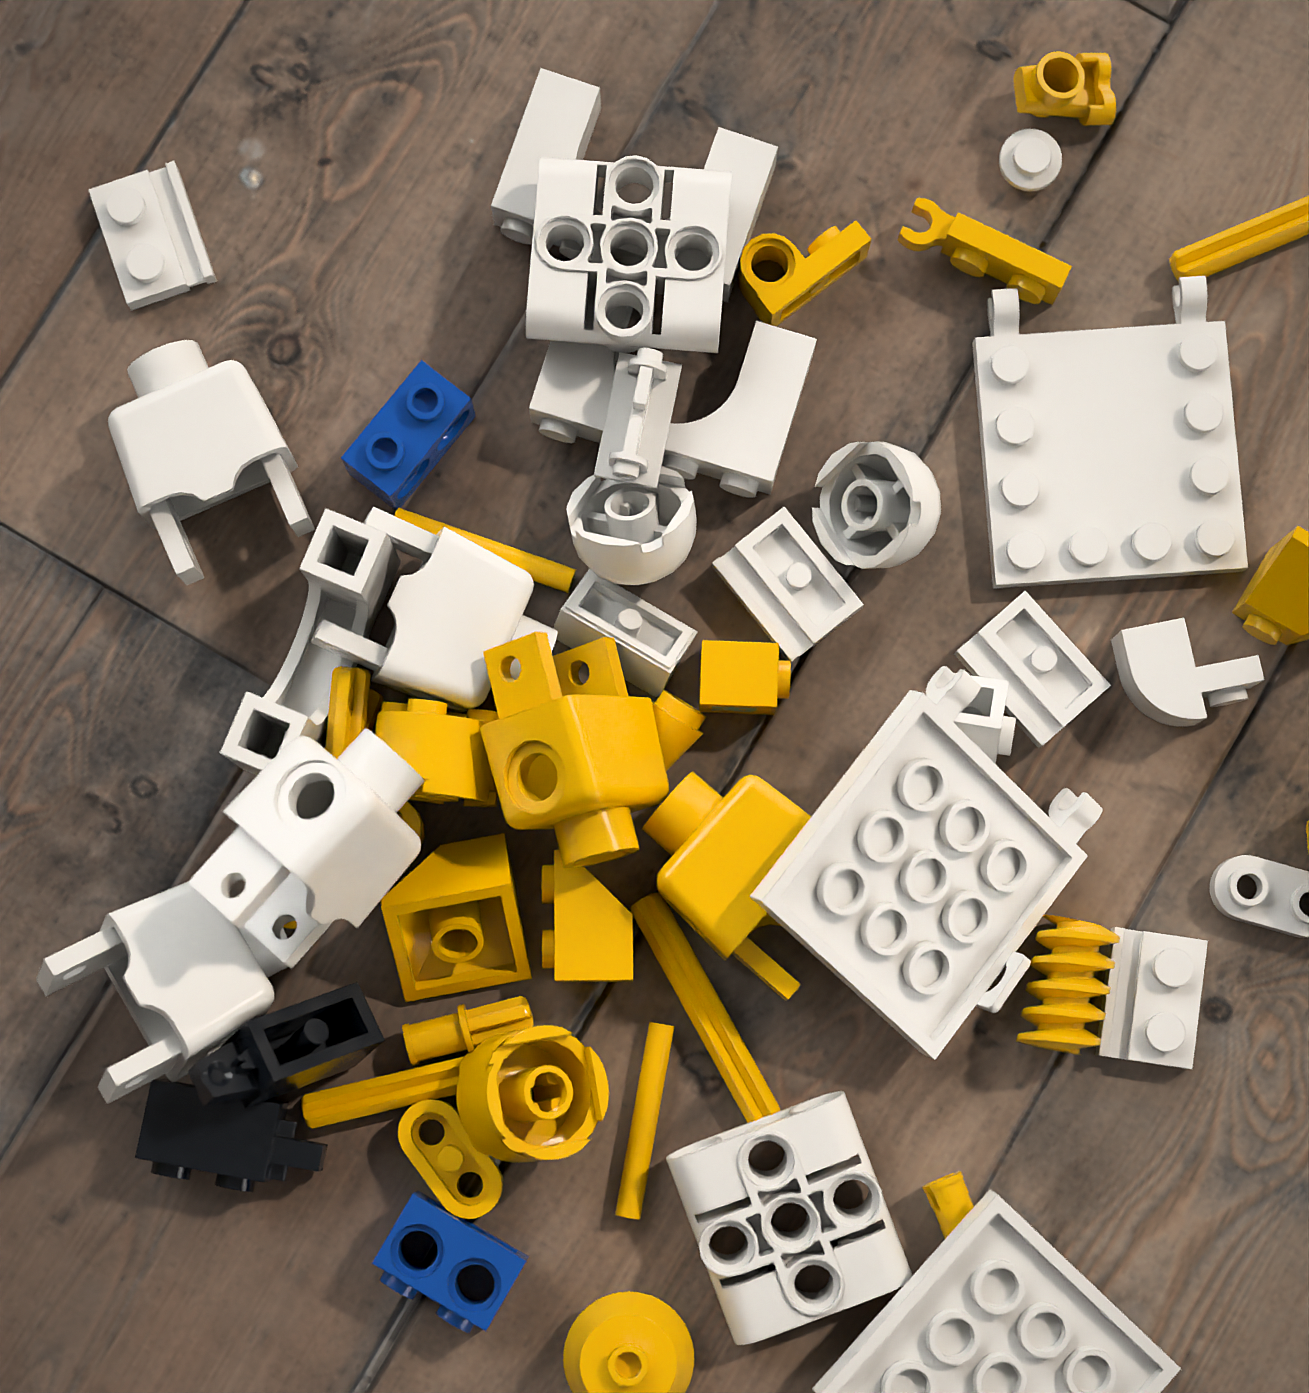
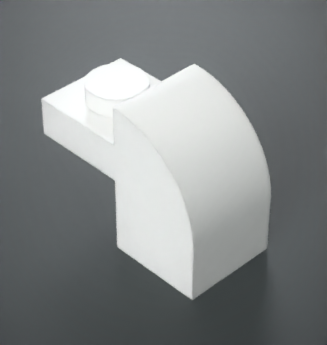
(1162, 676)

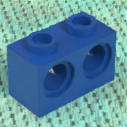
(409, 435)
(458, 1245)

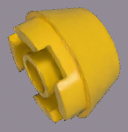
(628, 1347)

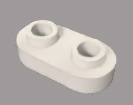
(1276, 896)

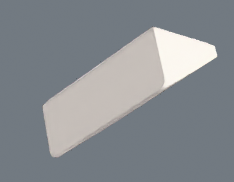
(645, 637)

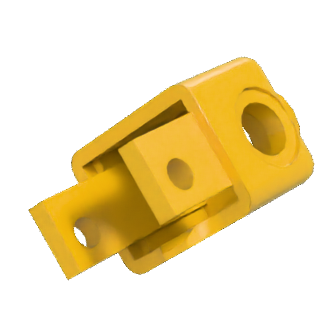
(571, 749)
(720, 858)

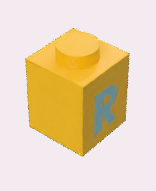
(742, 677)

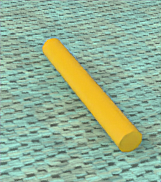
(540, 569)
(644, 1120)

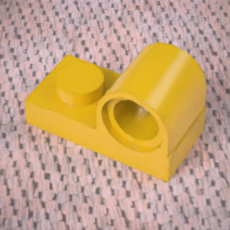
(829, 259)

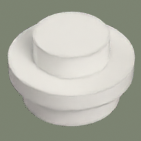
(1030, 160)

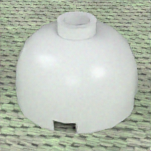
(876, 505)
(632, 530)

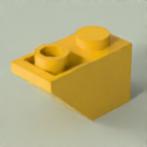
(590, 928)

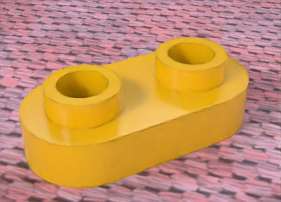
(447, 1161)

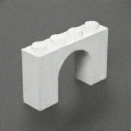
(560, 126)
(734, 444)
(348, 581)

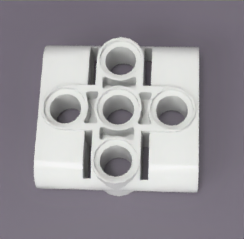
(567, 211)
(849, 1243)

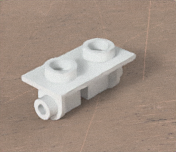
(638, 418)

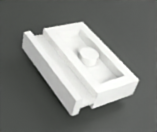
(152, 235)
(787, 585)
(1044, 668)
(1152, 998)

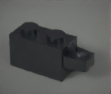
(289, 1049)
(221, 1138)

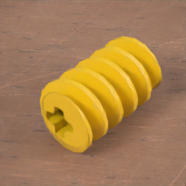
(1068, 985)

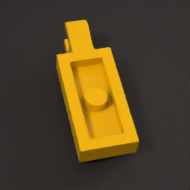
(983, 250)

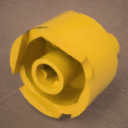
(441, 749)
(497, 1100)

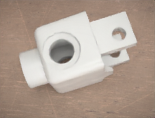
(197, 443)
(442, 617)
(314, 842)
(180, 975)

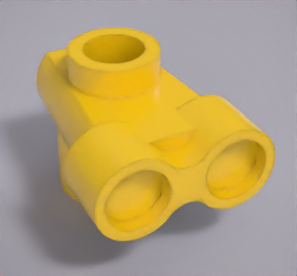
(1067, 88)

